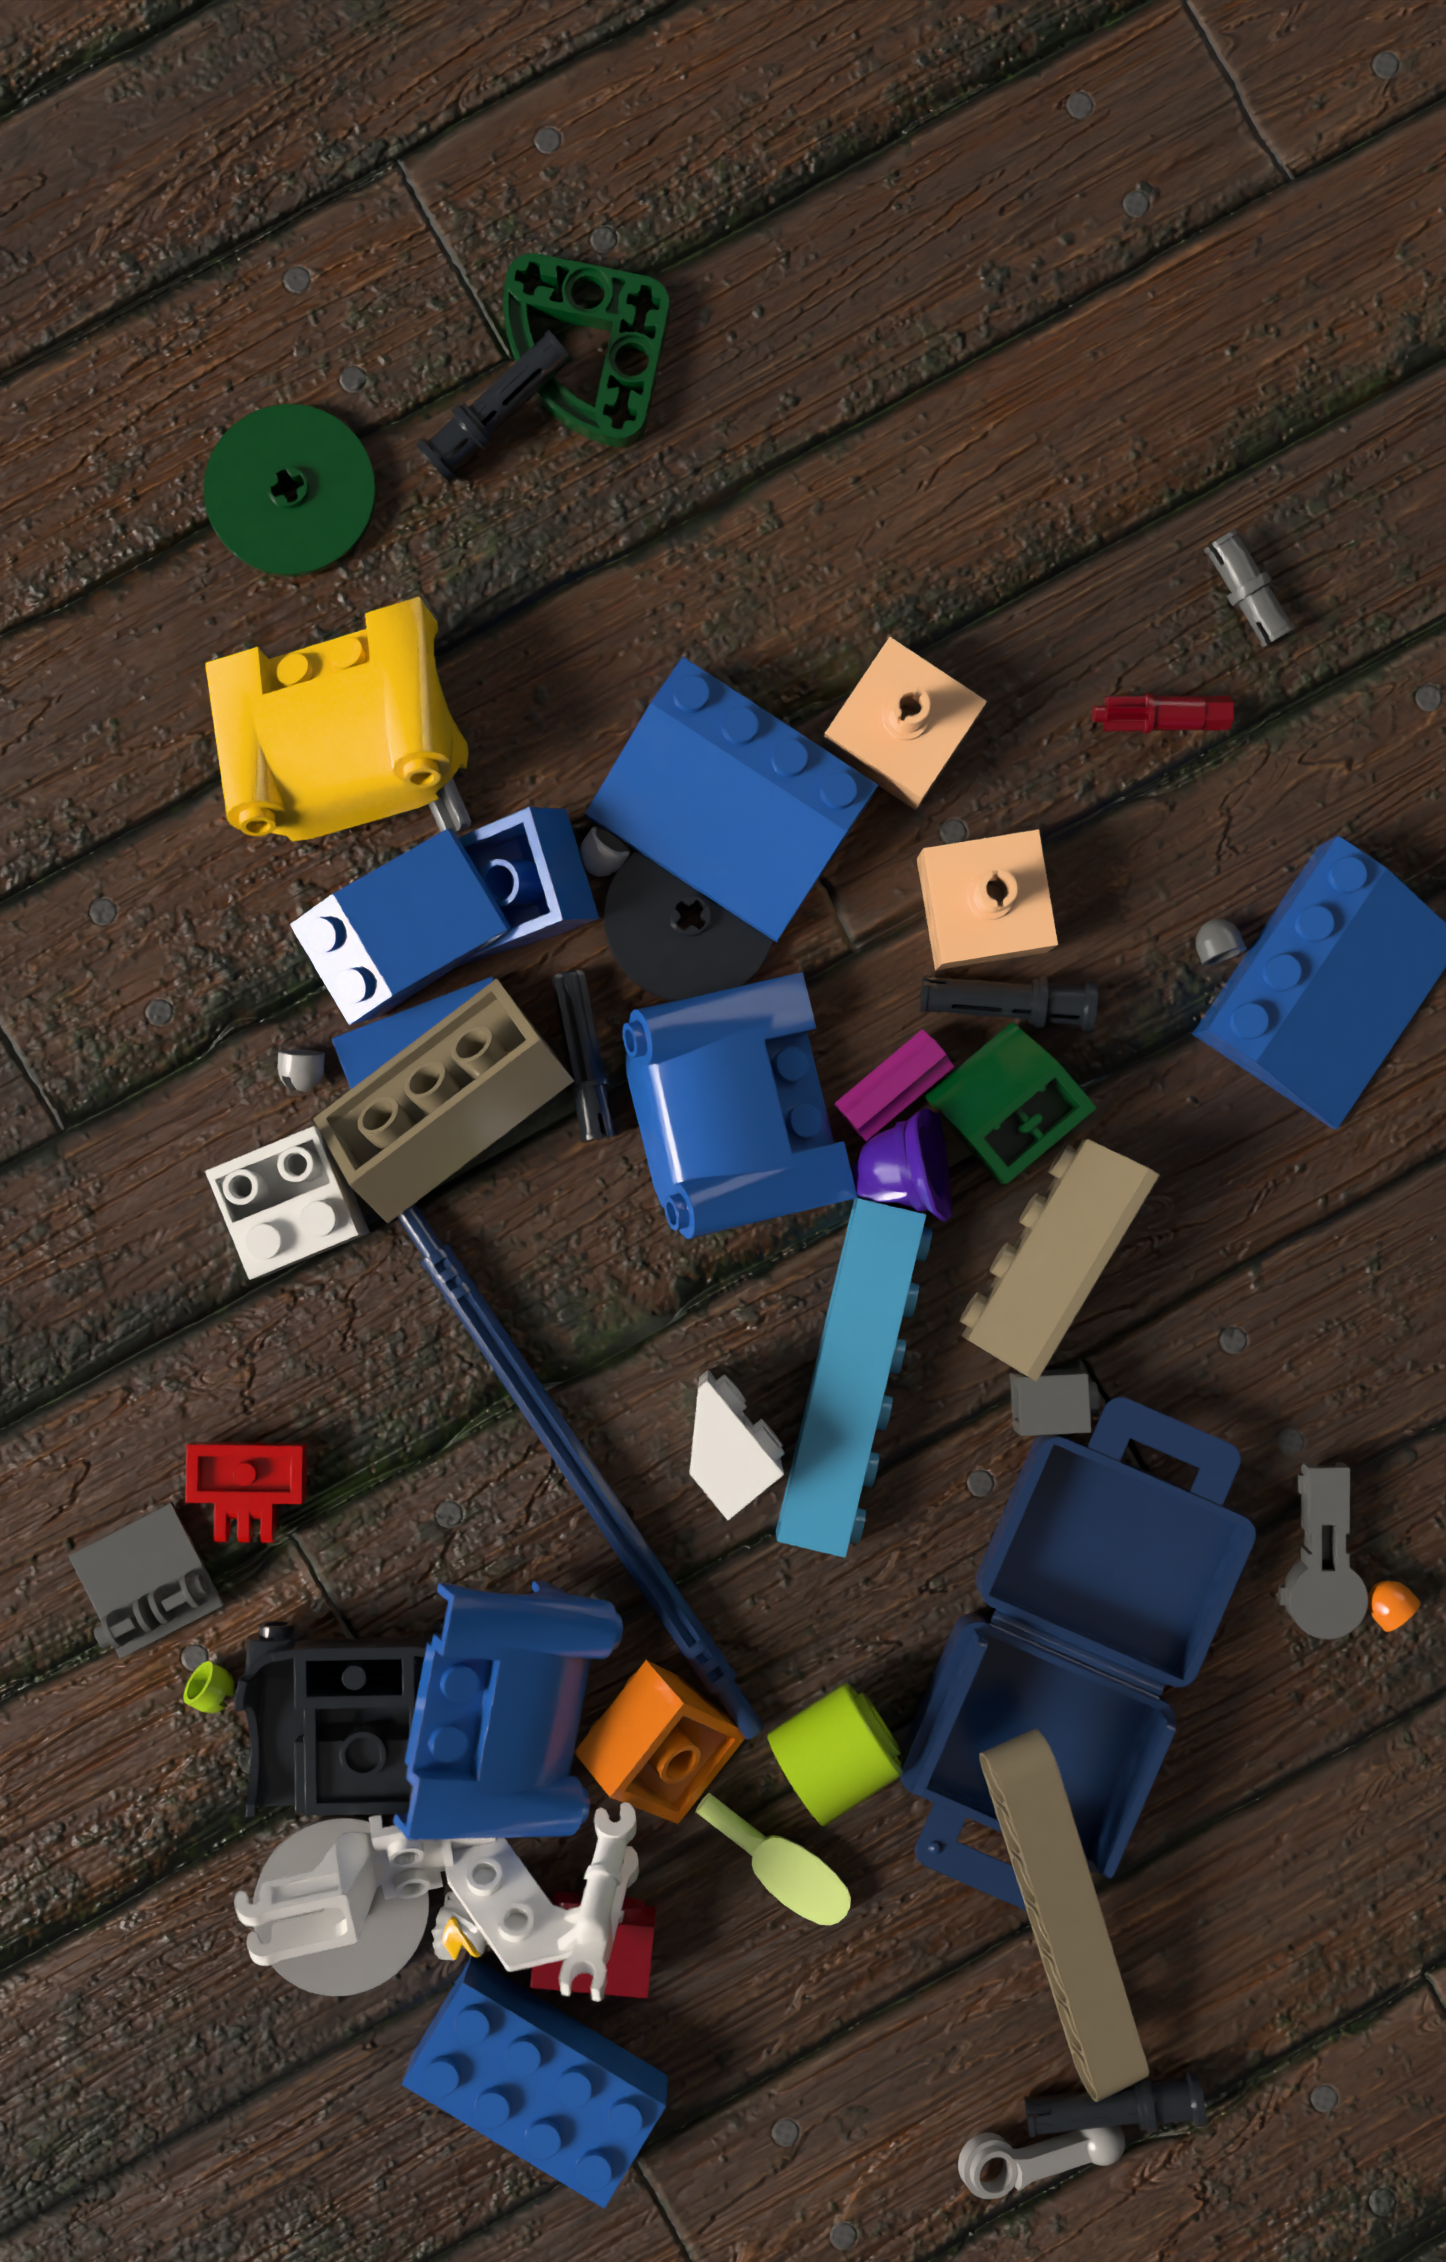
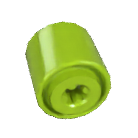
(836, 1753)

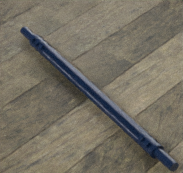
(580, 1471)

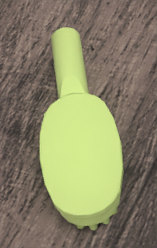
(784, 1867)

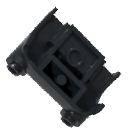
(330, 1720)

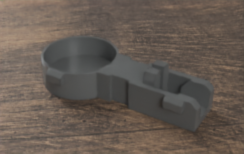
(1319, 1599)

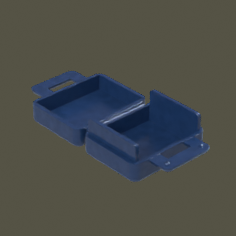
(1099, 1603)

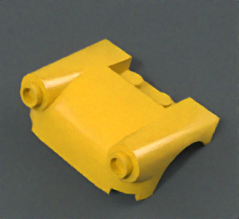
(335, 728)

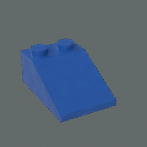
(533, 876)
(400, 927)

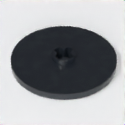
(659, 955)

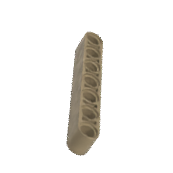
(1064, 1913)

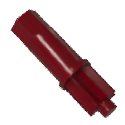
(1164, 713)

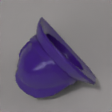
(907, 1166)

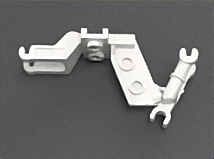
(484, 1877)

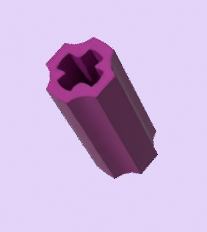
(894, 1085)

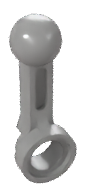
(1036, 2161)

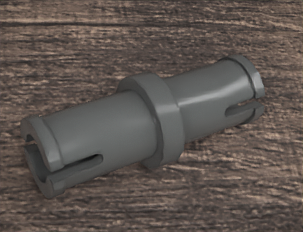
(1249, 588)

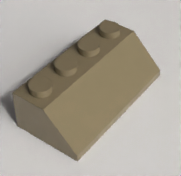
(441, 1101)
(1057, 1255)

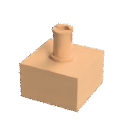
(903, 723)
(987, 900)

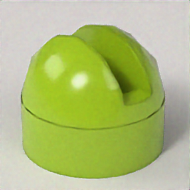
(209, 1687)

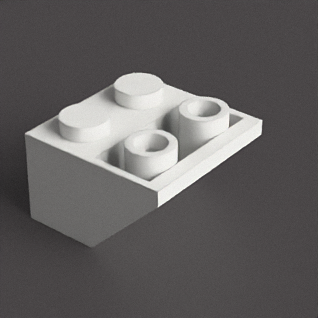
(286, 1203)
(729, 1453)

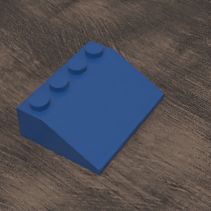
(730, 799)
(1329, 982)

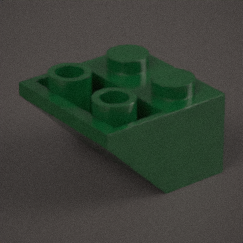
(1010, 1103)

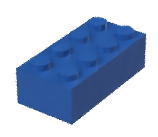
(537, 2082)

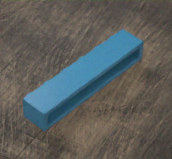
(851, 1378)

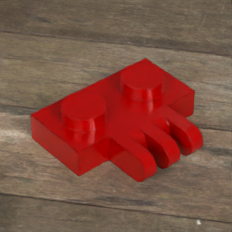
(246, 1483)

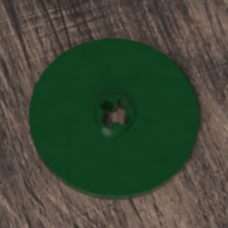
(249, 473)

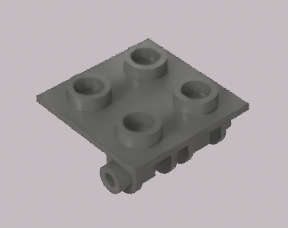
(145, 1581)

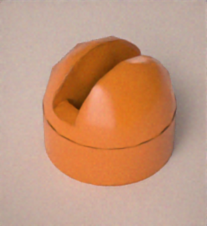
(1392, 1604)

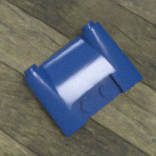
(734, 1107)
(504, 1714)

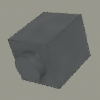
(1054, 1404)

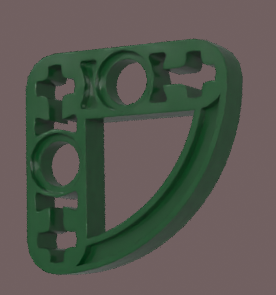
(612, 315)

